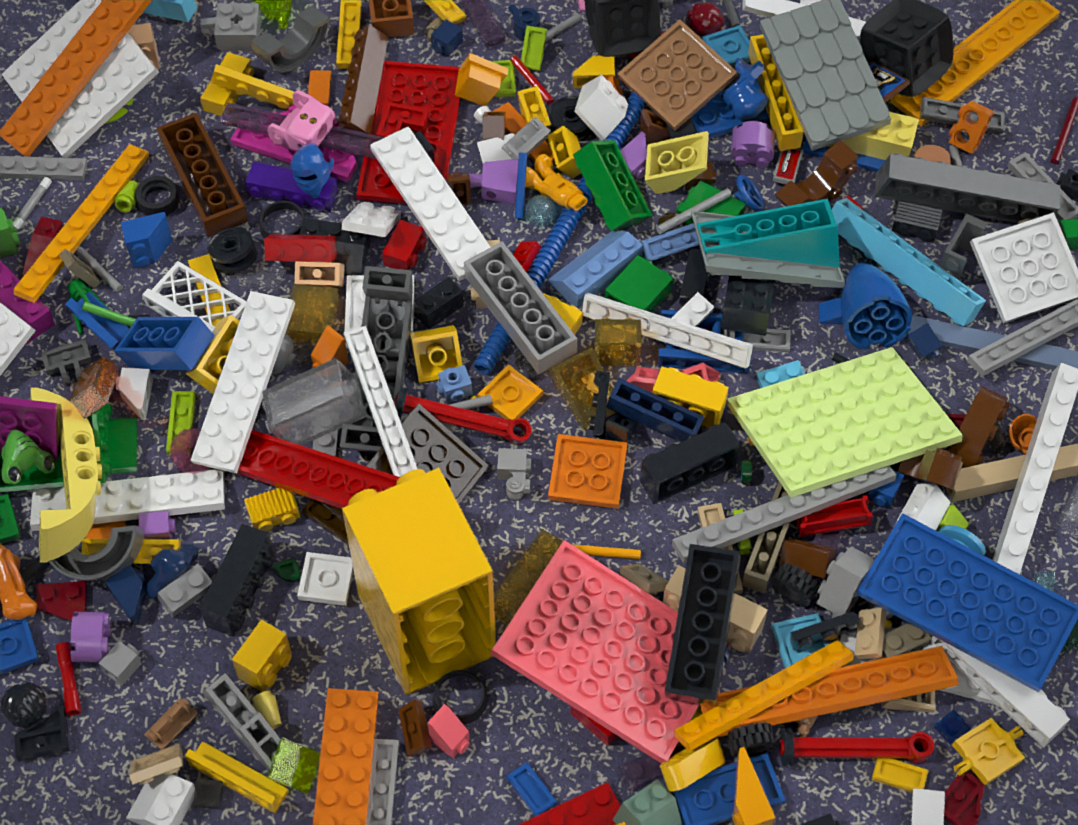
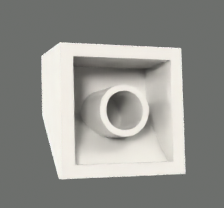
(601, 106)
(926, 505)
(162, 801)

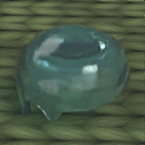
(541, 210)

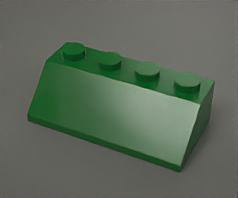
(612, 184)

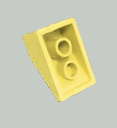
(676, 161)

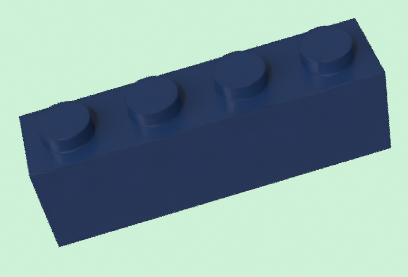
(653, 411)

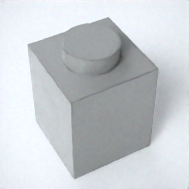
(120, 662)

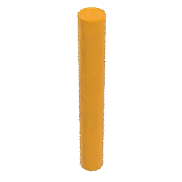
(609, 552)

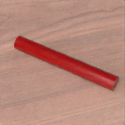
(531, 79)

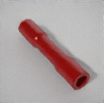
(70, 694)

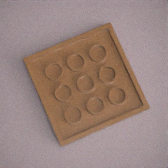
(677, 74)

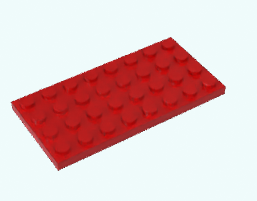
(420, 87)

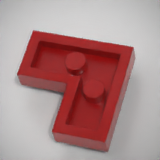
(401, 116)

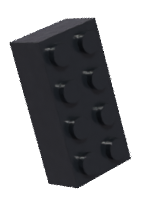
(747, 305)
(689, 462)
(237, 580)

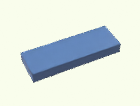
(670, 242)

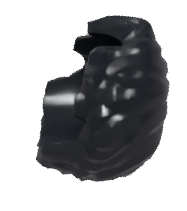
(23, 704)

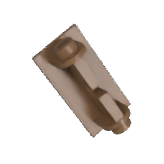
(171, 723)

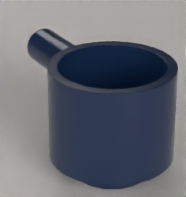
(523, 18)

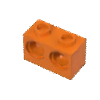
(975, 129)

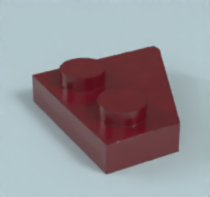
(62, 598)
(963, 800)

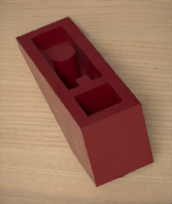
(42, 236)

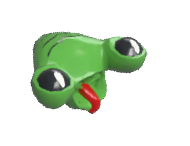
(20, 454)

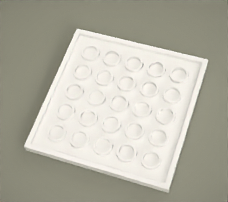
(106, 92)

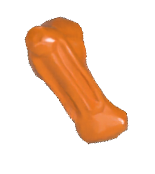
(13, 596)

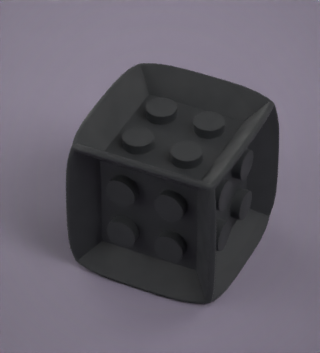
(622, 25)
(911, 42)

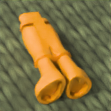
(554, 185)

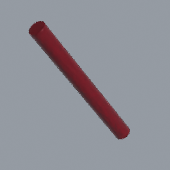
(1065, 131)

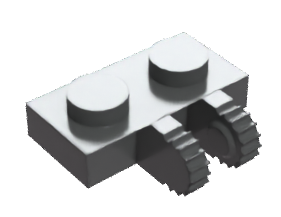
(66, 358)

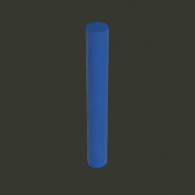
(520, 189)

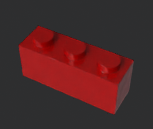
(300, 248)

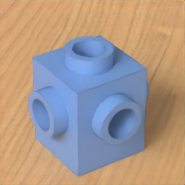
(454, 384)

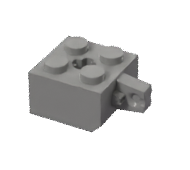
(234, 26)
(844, 579)

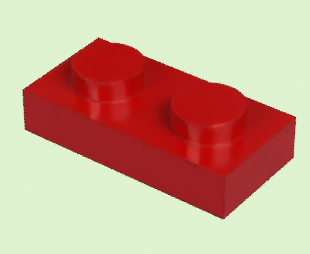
(526, 253)

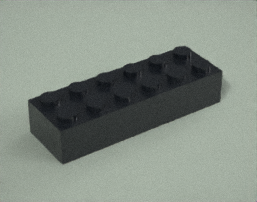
(702, 624)

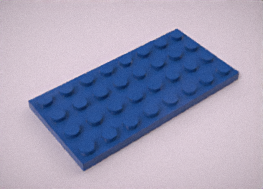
(970, 602)

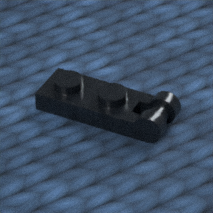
(824, 631)

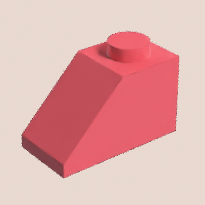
(448, 732)

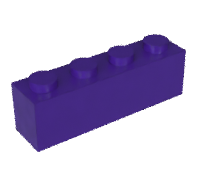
(279, 185)

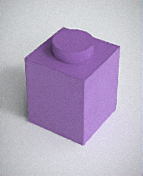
(157, 525)

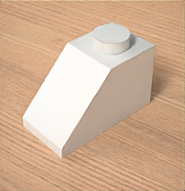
(135, 389)

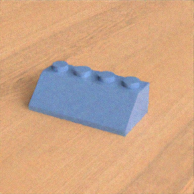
(596, 267)

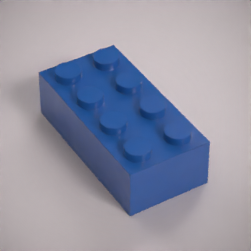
(164, 343)

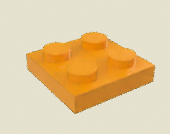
(511, 393)

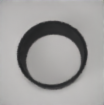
(277, 206)
(478, 711)

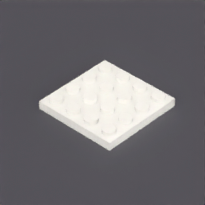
(1027, 267)

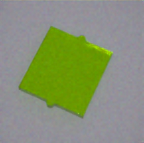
(294, 765)

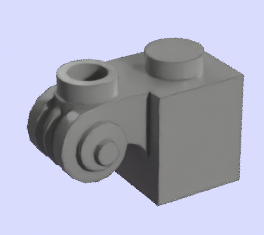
(513, 468)

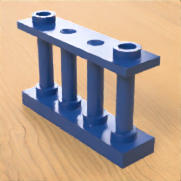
(685, 358)

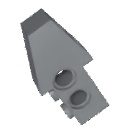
(243, 719)

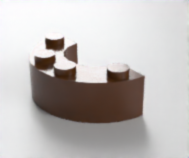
(826, 181)
(980, 425)
(934, 467)

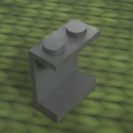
(968, 230)

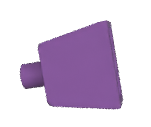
(497, 180)

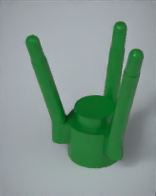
(77, 291)

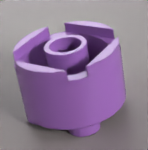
(753, 144)
(90, 636)

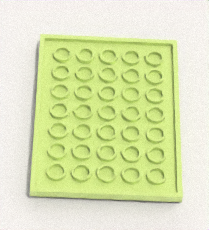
(843, 421)

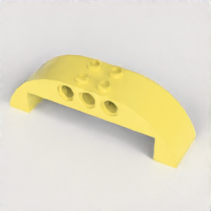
(66, 528)

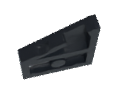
(43, 737)

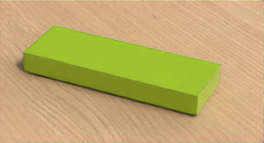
(181, 415)

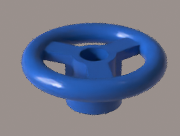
(749, 193)

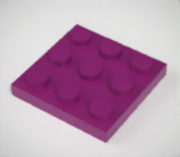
(34, 419)

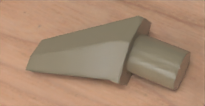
(432, 27)

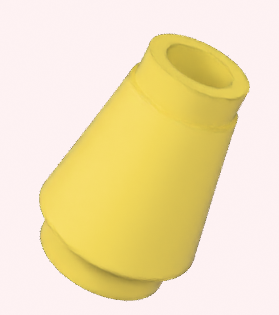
(267, 706)

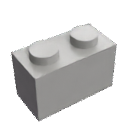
(184, 590)

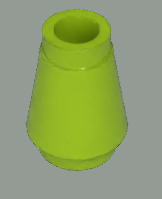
(126, 198)

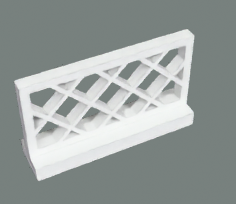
(168, 308)

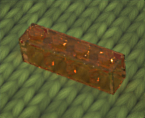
(94, 387)

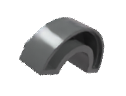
(297, 45)
(115, 556)

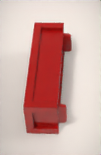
(836, 518)

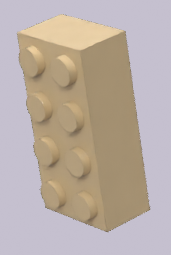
(746, 617)

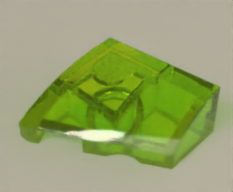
(276, 9)

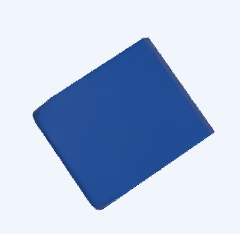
(830, 312)

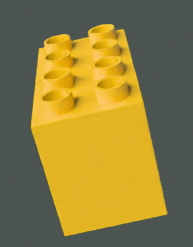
(414, 571)

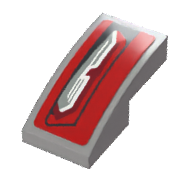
(787, 166)

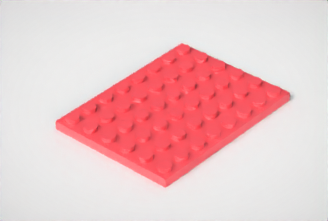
(599, 650)

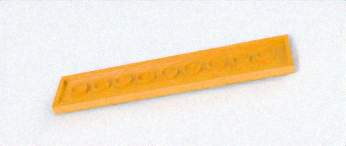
(984, 52)

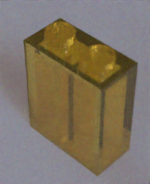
(313, 312)

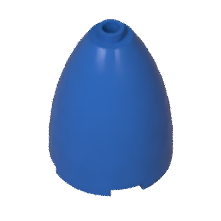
(873, 306)

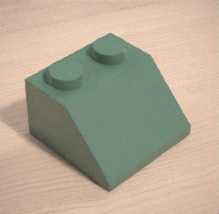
(649, 807)

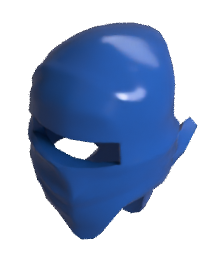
(745, 95)
(307, 162)

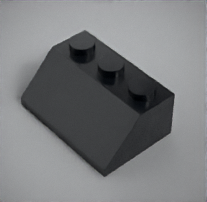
(351, 246)

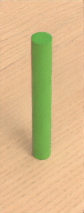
(108, 314)

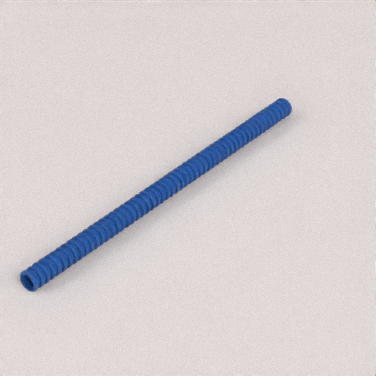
(556, 241)

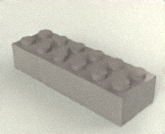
(520, 307)

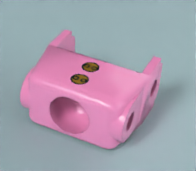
(304, 125)

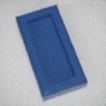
(531, 789)

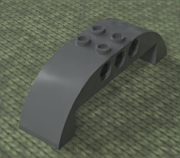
(388, 322)

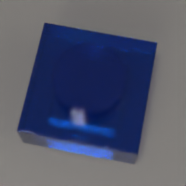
(952, 727)

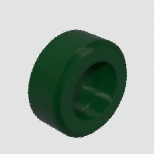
(745, 471)

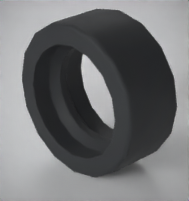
(154, 183)

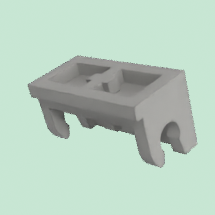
(527, 139)

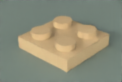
(159, 762)

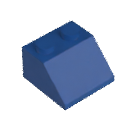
(146, 238)

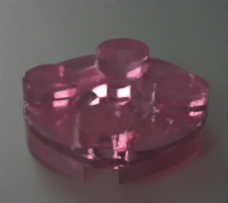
(178, 452)

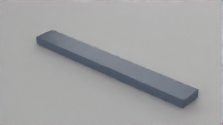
(974, 340)

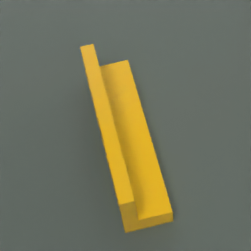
(237, 776)

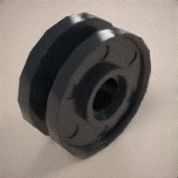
(563, 114)
(232, 250)

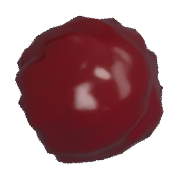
(704, 19)

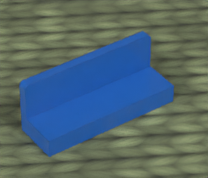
(106, 330)

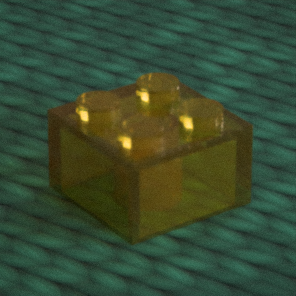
(618, 342)

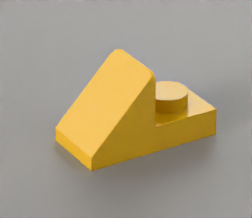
(532, 106)

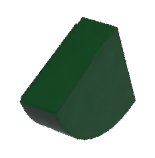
(288, 570)

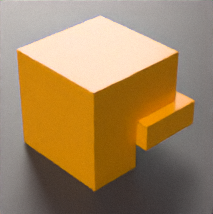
(479, 79)

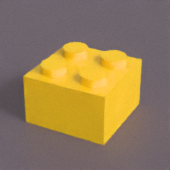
(262, 656)

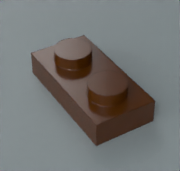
(414, 728)

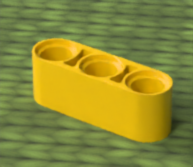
(692, 765)

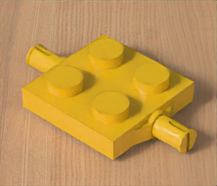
(988, 751)

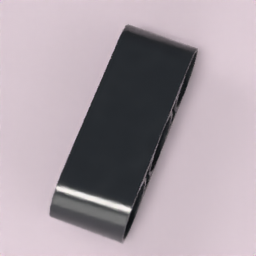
(694, 277)

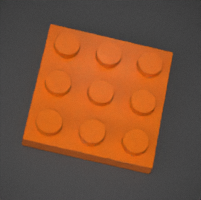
(587, 471)

